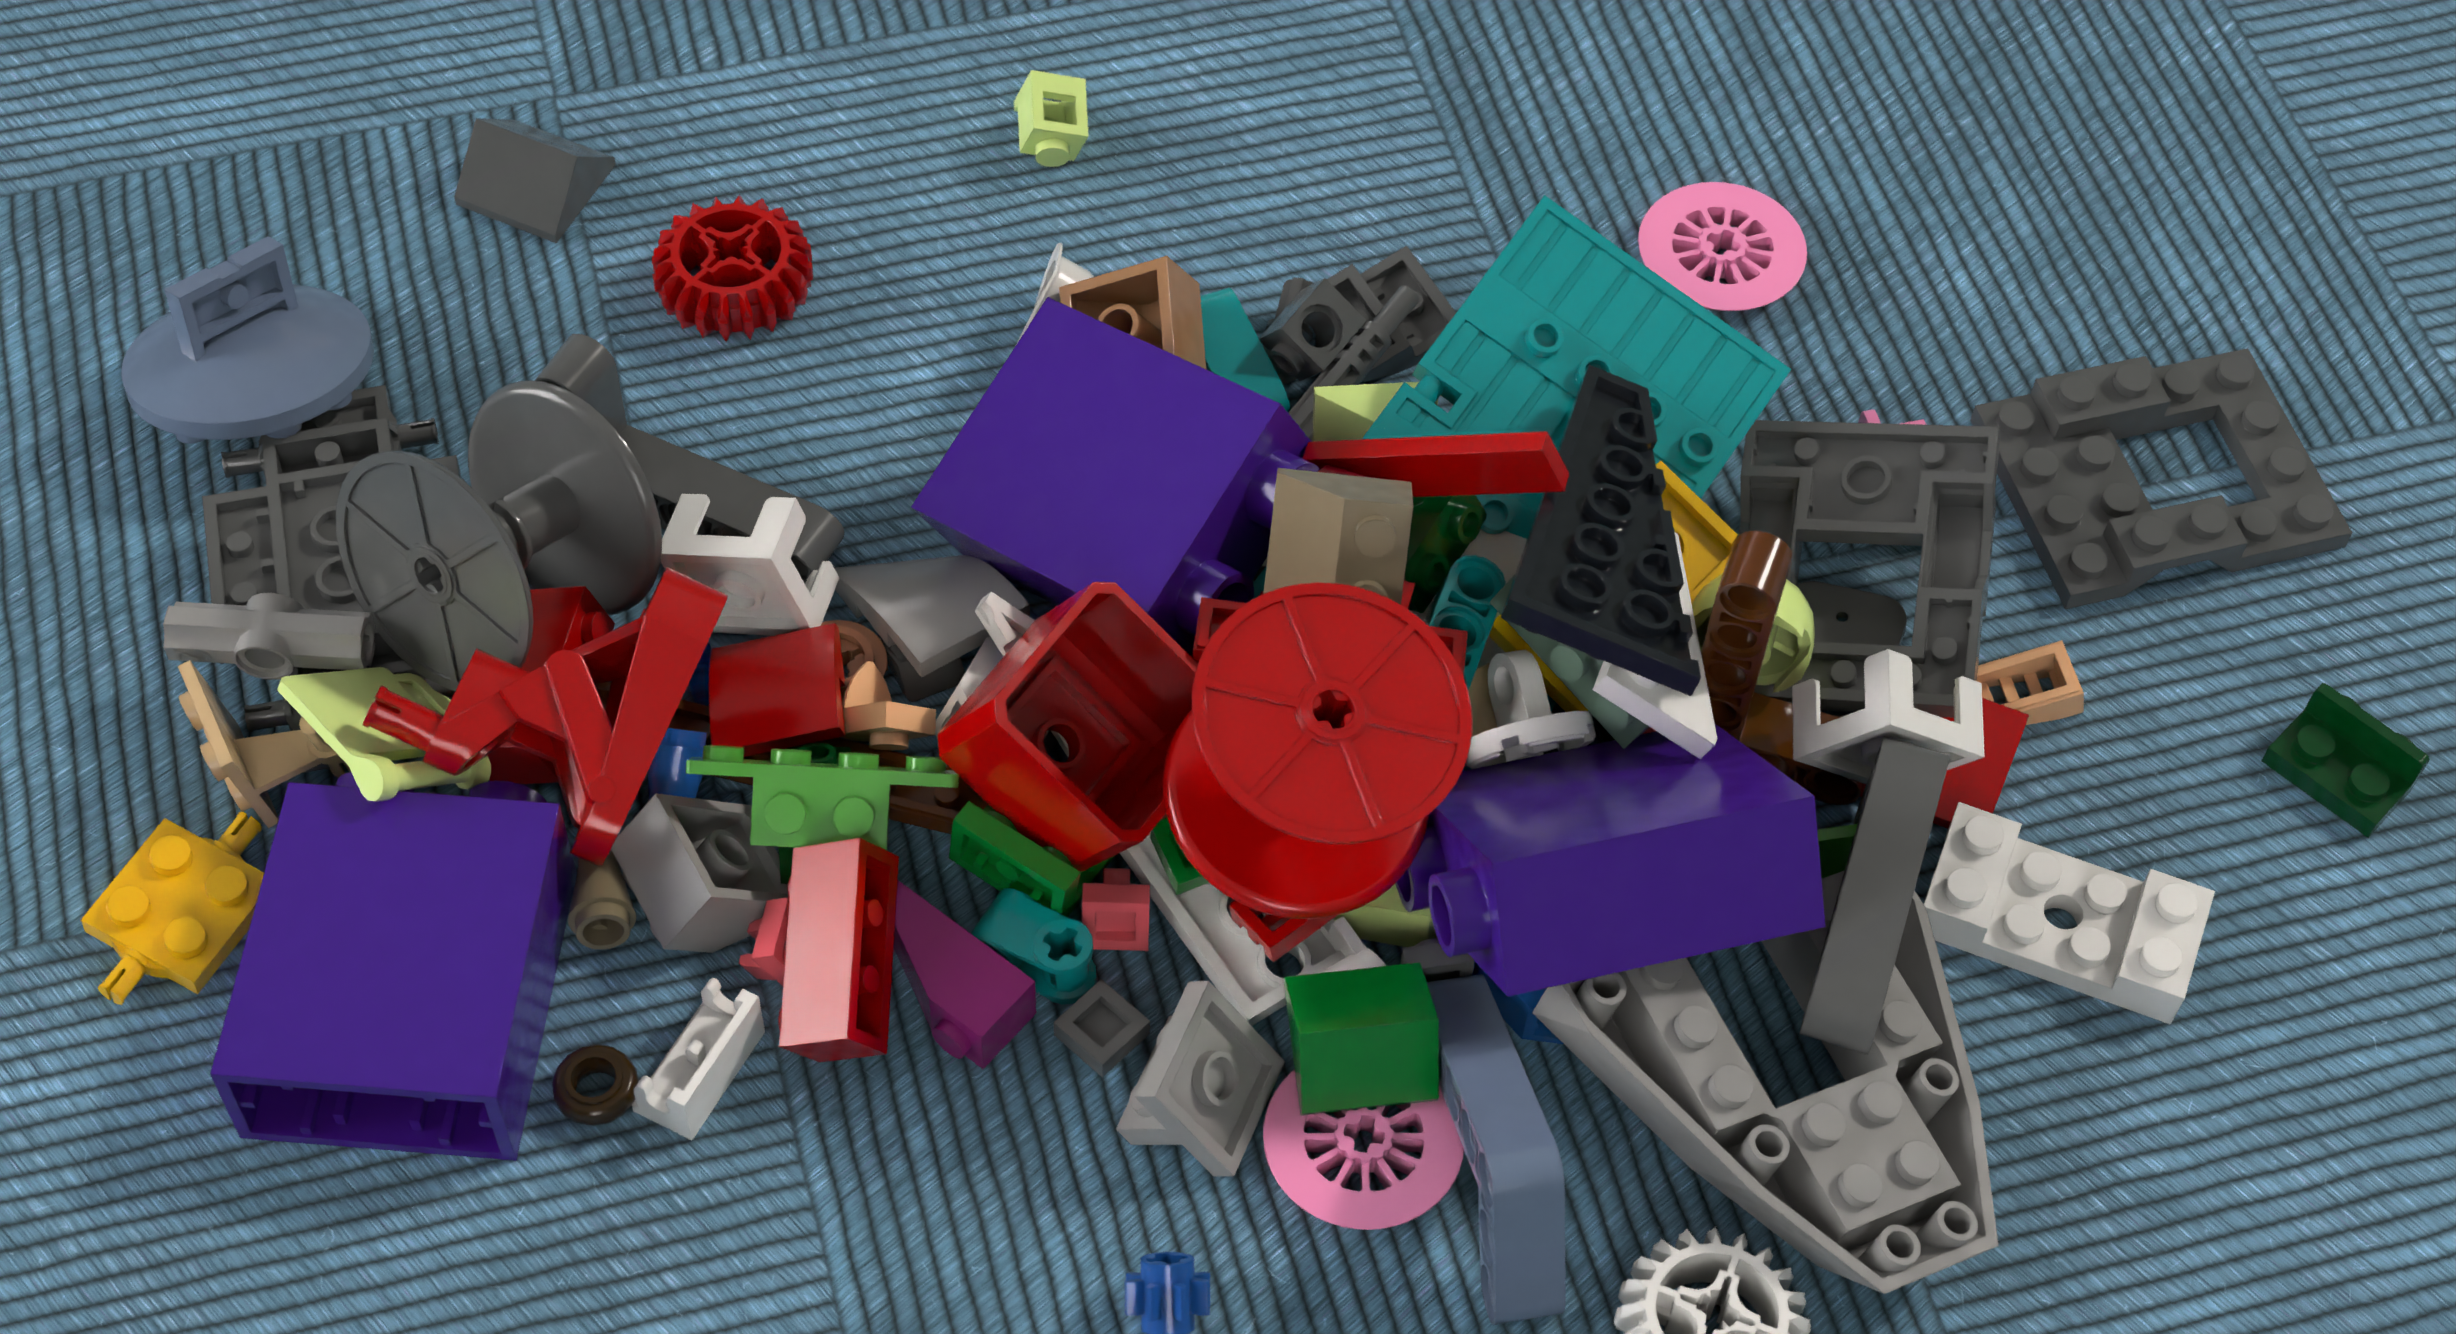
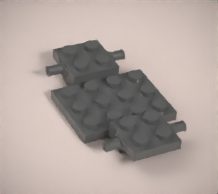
(286, 533)

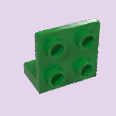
(1002, 857)

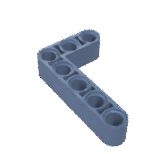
(1508, 1152)

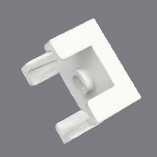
(753, 571)
(1852, 741)

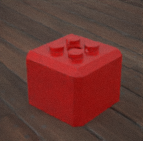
(1116, 696)

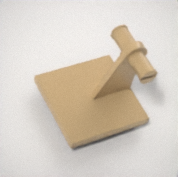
(254, 762)

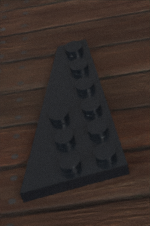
(1605, 551)

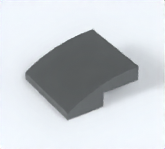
(1374, 288)

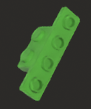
(818, 802)

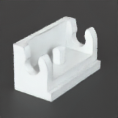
(701, 1061)

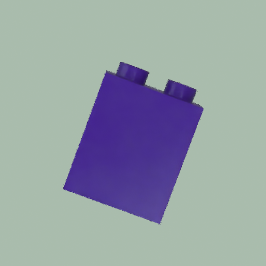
(1115, 469)
(1616, 860)
(398, 970)

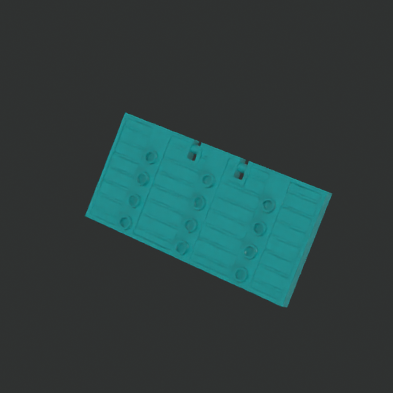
(1535, 326)

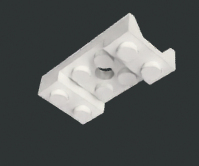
(2130, 937)

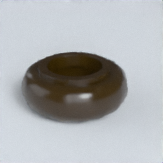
(589, 1061)

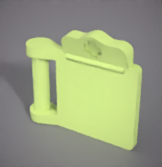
(336, 709)

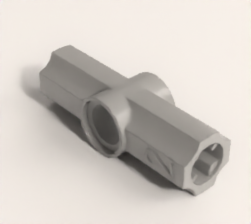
(269, 636)

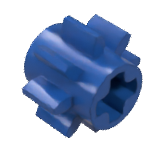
(1167, 1293)

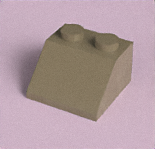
(1339, 531)

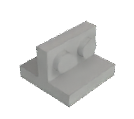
(1203, 1082)

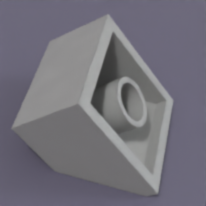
(697, 871)

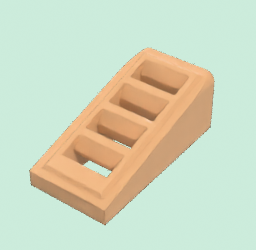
(2029, 666)

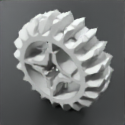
(1652, 1301)

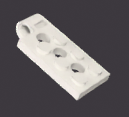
(1228, 953)

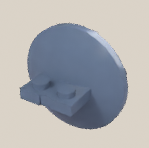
(246, 352)

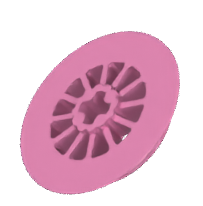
(1760, 258)
(1401, 1200)

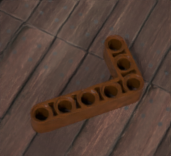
(1734, 656)

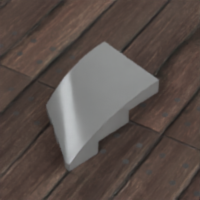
(926, 604)

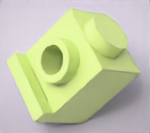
(1052, 128)

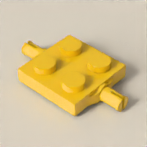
(177, 907)

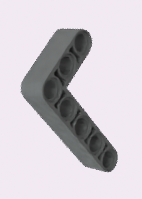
(735, 498)
(1875, 895)

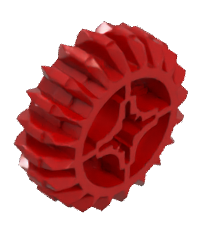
(733, 285)

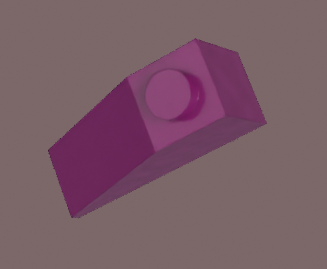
(963, 986)

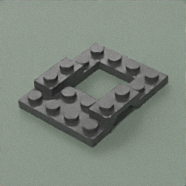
(1885, 489)
(2088, 507)

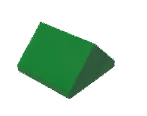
(1363, 1038)

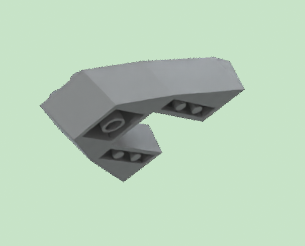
(1858, 1178)

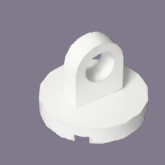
(1524, 715)

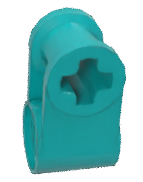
(1040, 945)

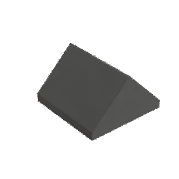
(528, 177)

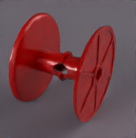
(1315, 749)

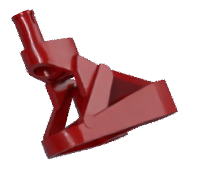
(560, 716)

